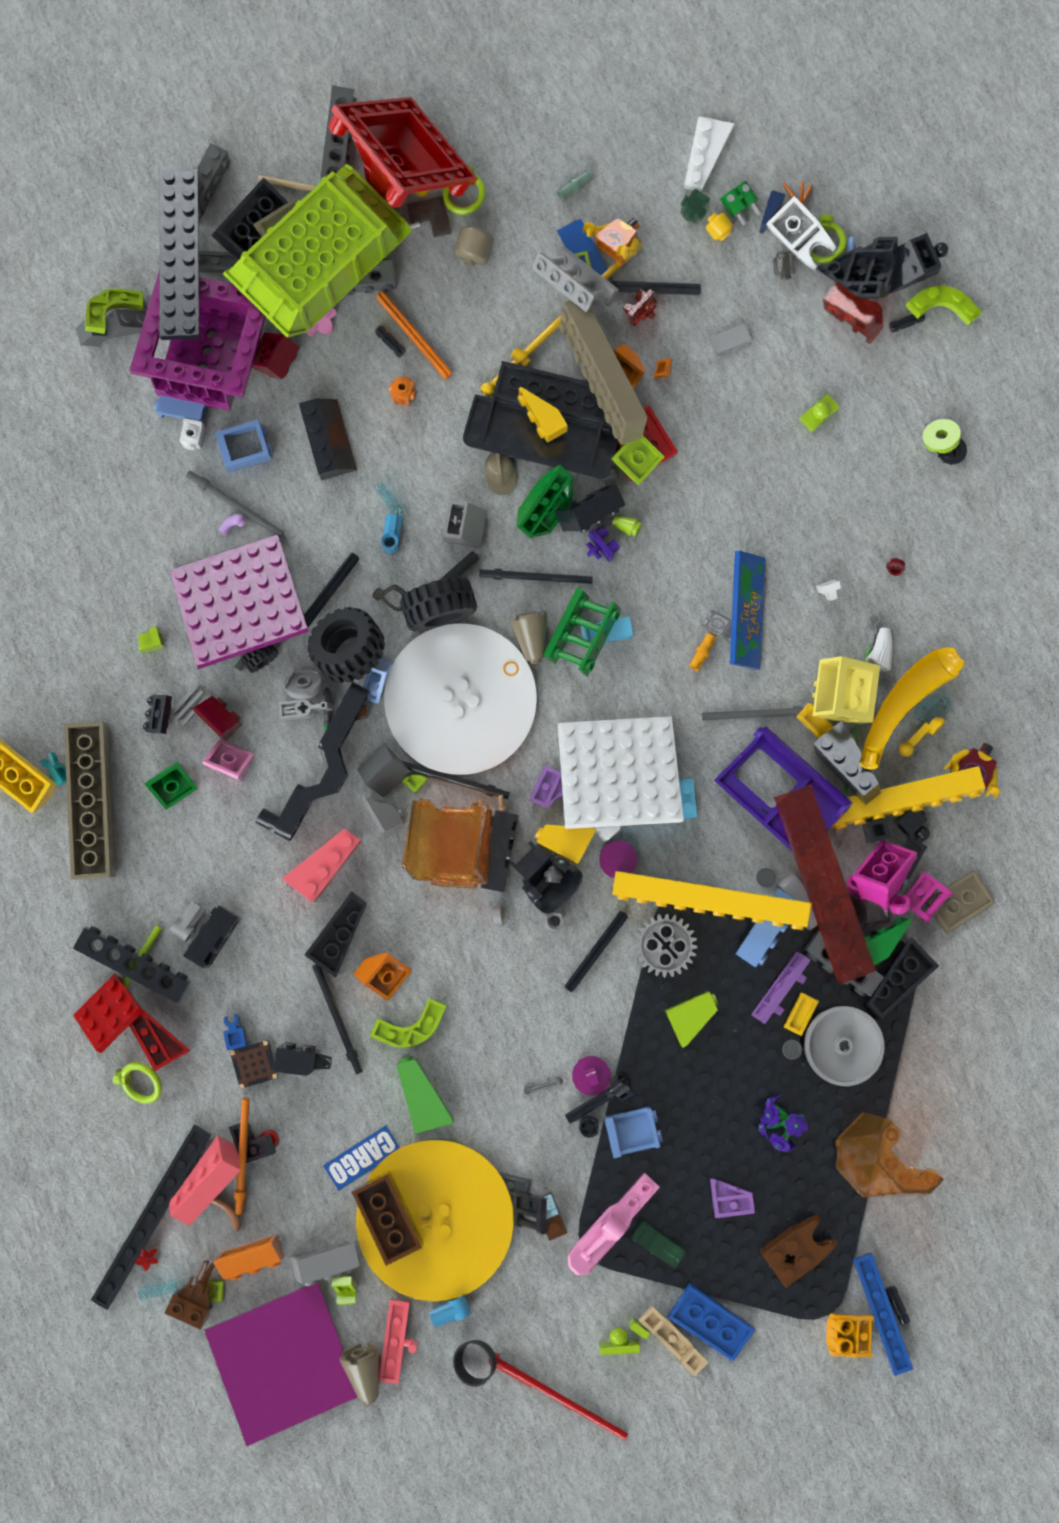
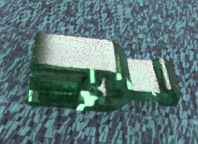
(659, 1244)

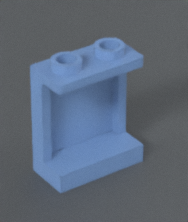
(180, 409)
(632, 1131)

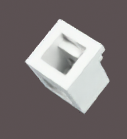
(196, 439)

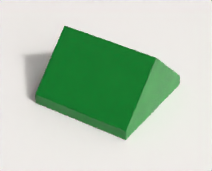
(171, 785)

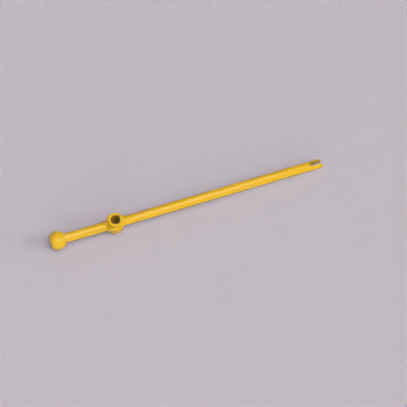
(521, 357)

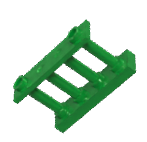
(566, 625)

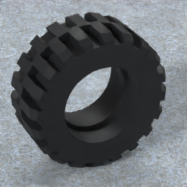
(438, 603)
(356, 659)

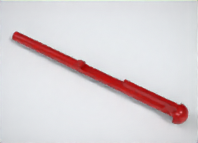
(569, 1404)

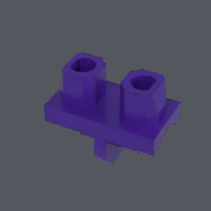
(597, 537)

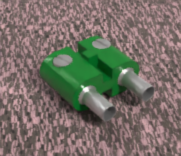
(739, 200)

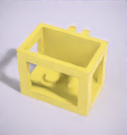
(846, 690)

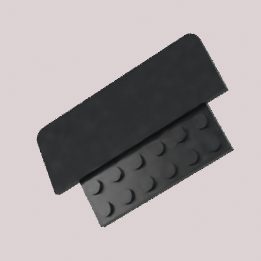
(505, 429)

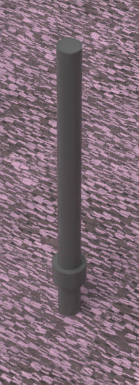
(204, 484)
(752, 713)

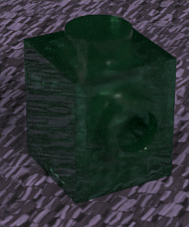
(694, 206)

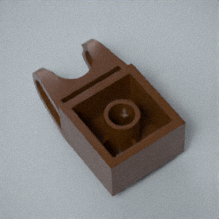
(799, 1244)

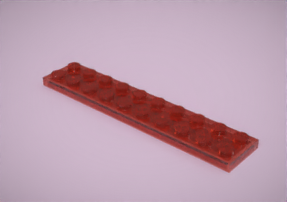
(824, 884)

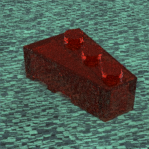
(859, 313)

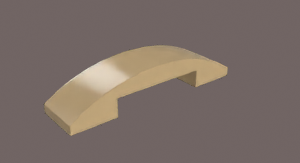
(674, 1340)

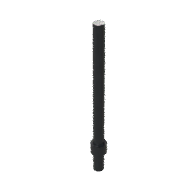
(498, 574)
(490, 790)
(351, 1053)

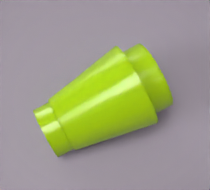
(628, 525)

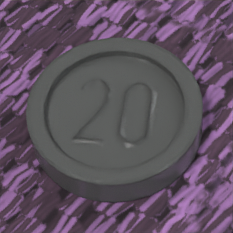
(765, 877)
(791, 1049)

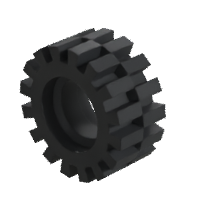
(259, 658)

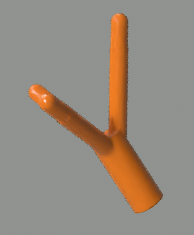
(802, 198)

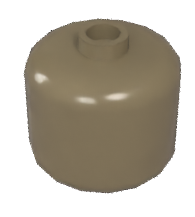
(473, 246)

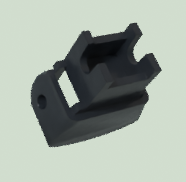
(547, 895)

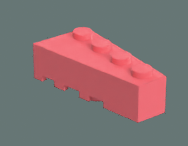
(206, 1181)

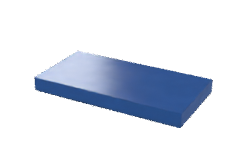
(711, 1322)

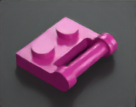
(922, 891)

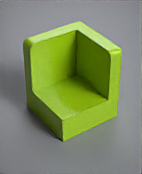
(151, 640)

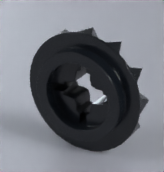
(958, 456)

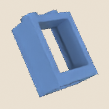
(234, 465)

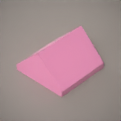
(229, 759)

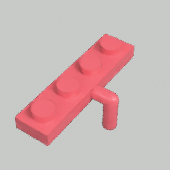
(395, 1341)

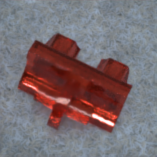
(643, 308)

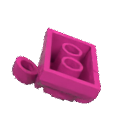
(882, 877)

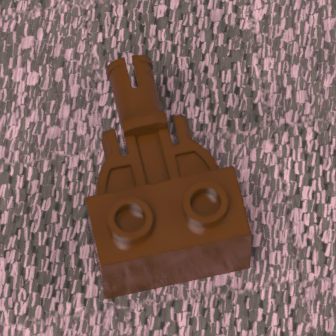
(191, 1302)

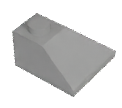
(384, 815)

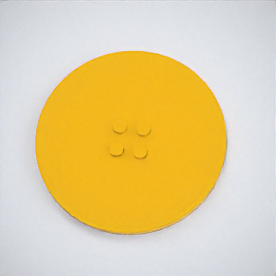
(459, 1213)

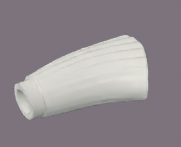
(882, 650)

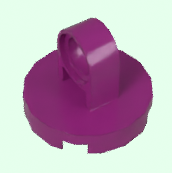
(591, 1075)

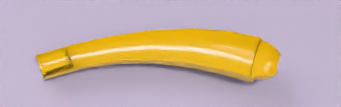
(916, 684)

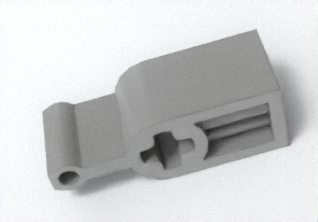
(295, 709)

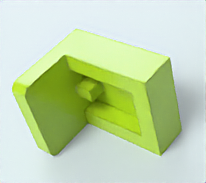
(346, 1290)

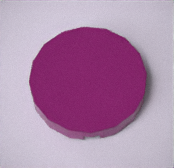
(618, 857)

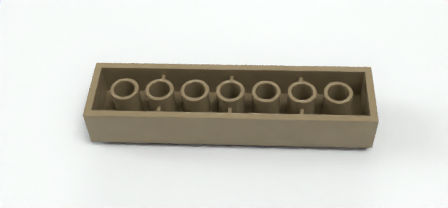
(603, 373)
(89, 800)

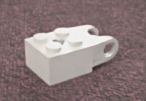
(805, 236)

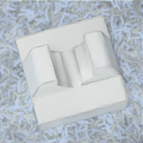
(829, 589)

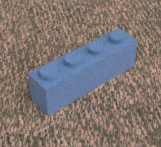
(762, 937)

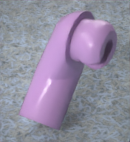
(232, 521)

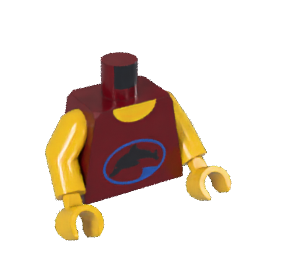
(973, 758)

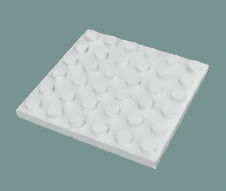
(619, 772)

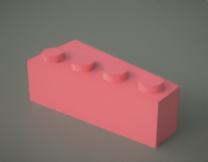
(322, 866)

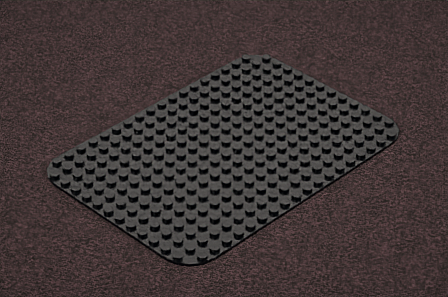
(710, 1114)

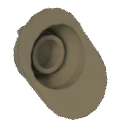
(500, 473)

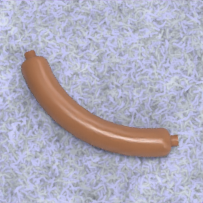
(229, 1210)

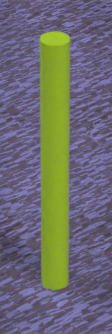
(145, 949)

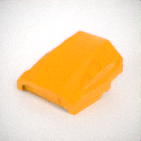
(849, 1335)

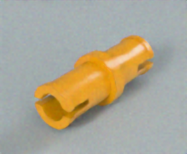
(702, 652)

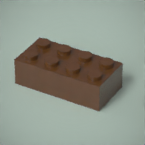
(387, 1218)

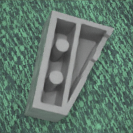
(325, 1263)

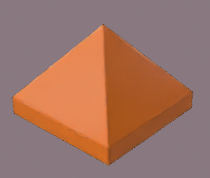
(663, 368)

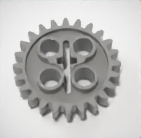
(652, 957)

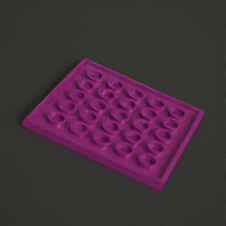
(280, 1363)

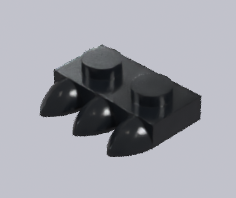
(158, 714)

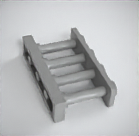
(575, 279)

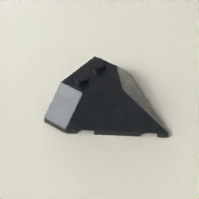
(866, 270)

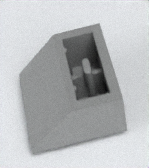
(464, 524)

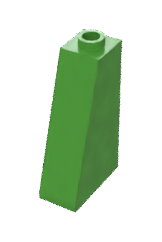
(422, 1098)

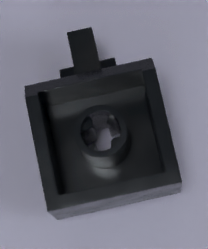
(300, 1060)

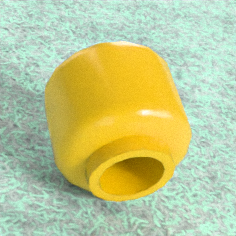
(719, 226)

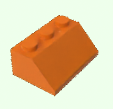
(249, 1258)

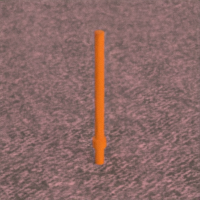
(240, 1192)

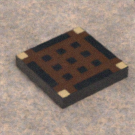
(253, 1064)

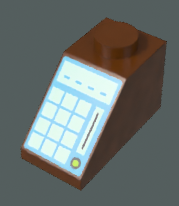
(554, 1219)

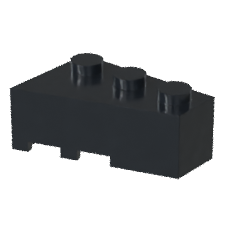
(591, 509)
(212, 937)

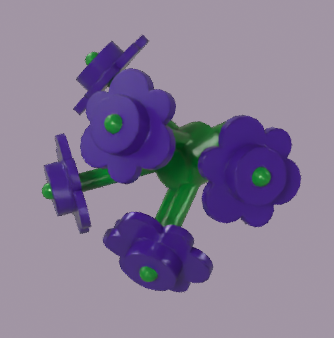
(793, 1124)

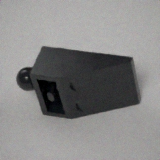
(912, 265)

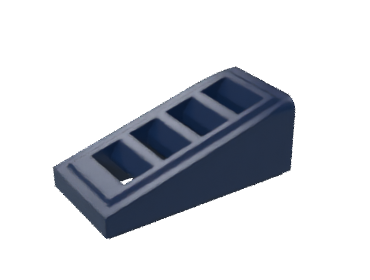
(774, 203)

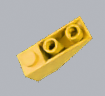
(546, 417)

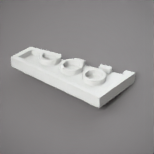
(707, 145)

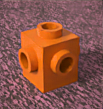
(405, 396)

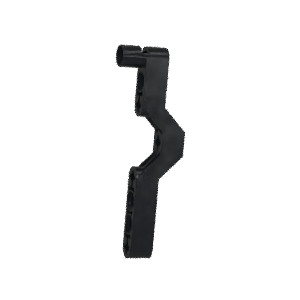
(335, 775)

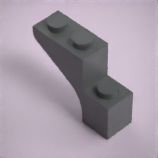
(118, 323)

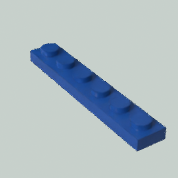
(882, 1313)

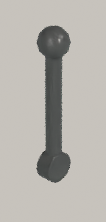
(527, 1090)

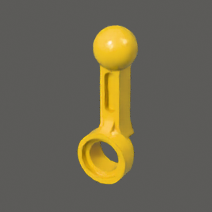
(907, 748)

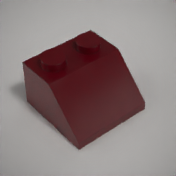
(275, 355)
(217, 717)

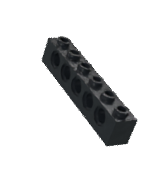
(85, 945)

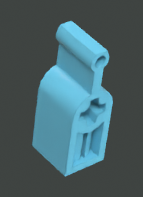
(621, 630)

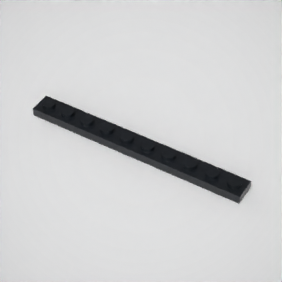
(150, 1217)

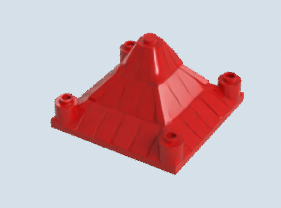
(401, 149)

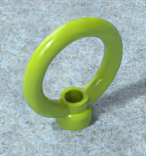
(471, 208)
(828, 223)
(123, 1078)

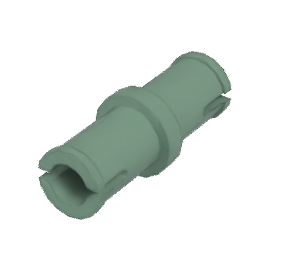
(574, 185)

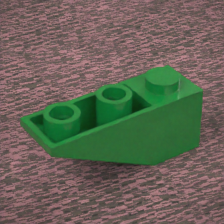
(886, 939)

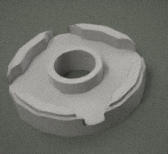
(309, 676)

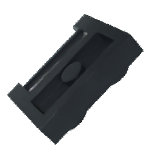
(533, 1206)

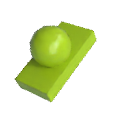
(819, 412)
(619, 1344)

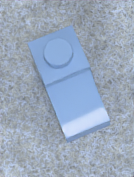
(377, 680)

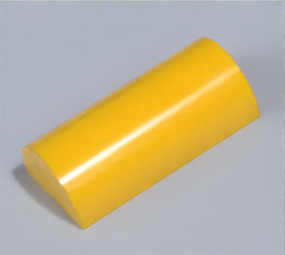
(23, 780)

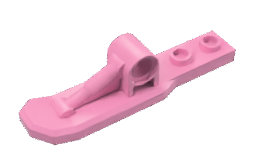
(610, 1227)

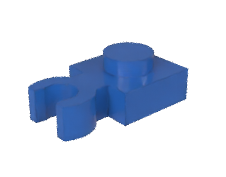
(235, 1036)

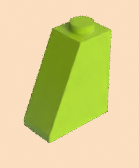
(691, 1016)

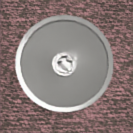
(844, 1045)

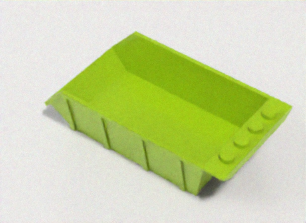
(318, 251)

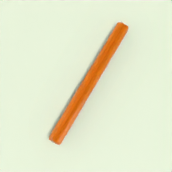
(414, 335)

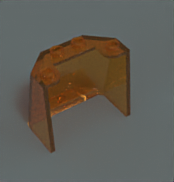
(448, 844)
(872, 1166)

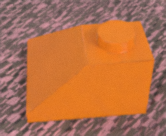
(630, 364)
(382, 974)

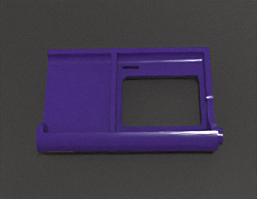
(829, 799)

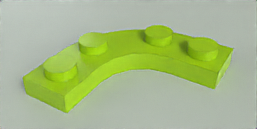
(946, 297)
(106, 301)
(413, 1034)

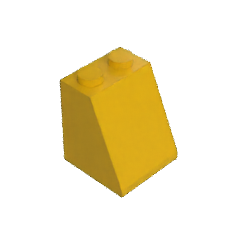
(565, 842)

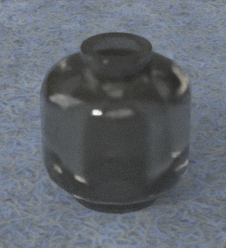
(785, 265)

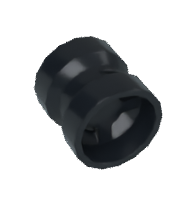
(589, 1130)

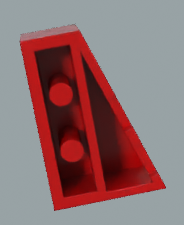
(156, 1041)

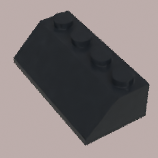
(327, 437)

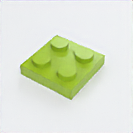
(638, 459)

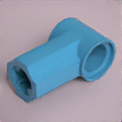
(392, 532)
(454, 1309)

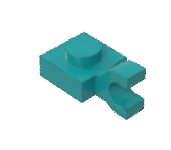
(57, 771)

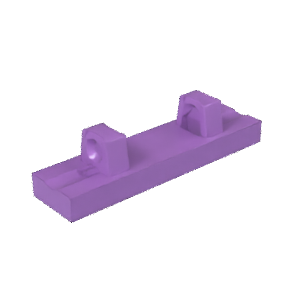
(780, 988)

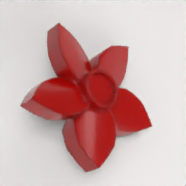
(147, 1258)

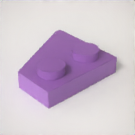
(547, 788)
(730, 1200)

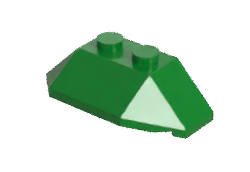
(550, 493)

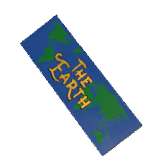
(747, 610)

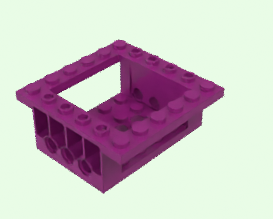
(232, 354)

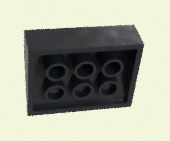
(238, 229)

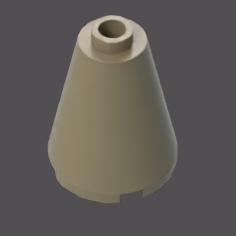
(531, 634)
(362, 1370)

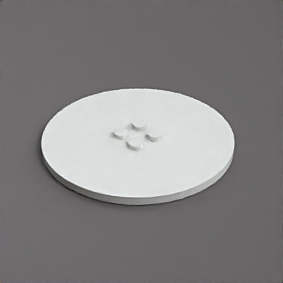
(455, 702)

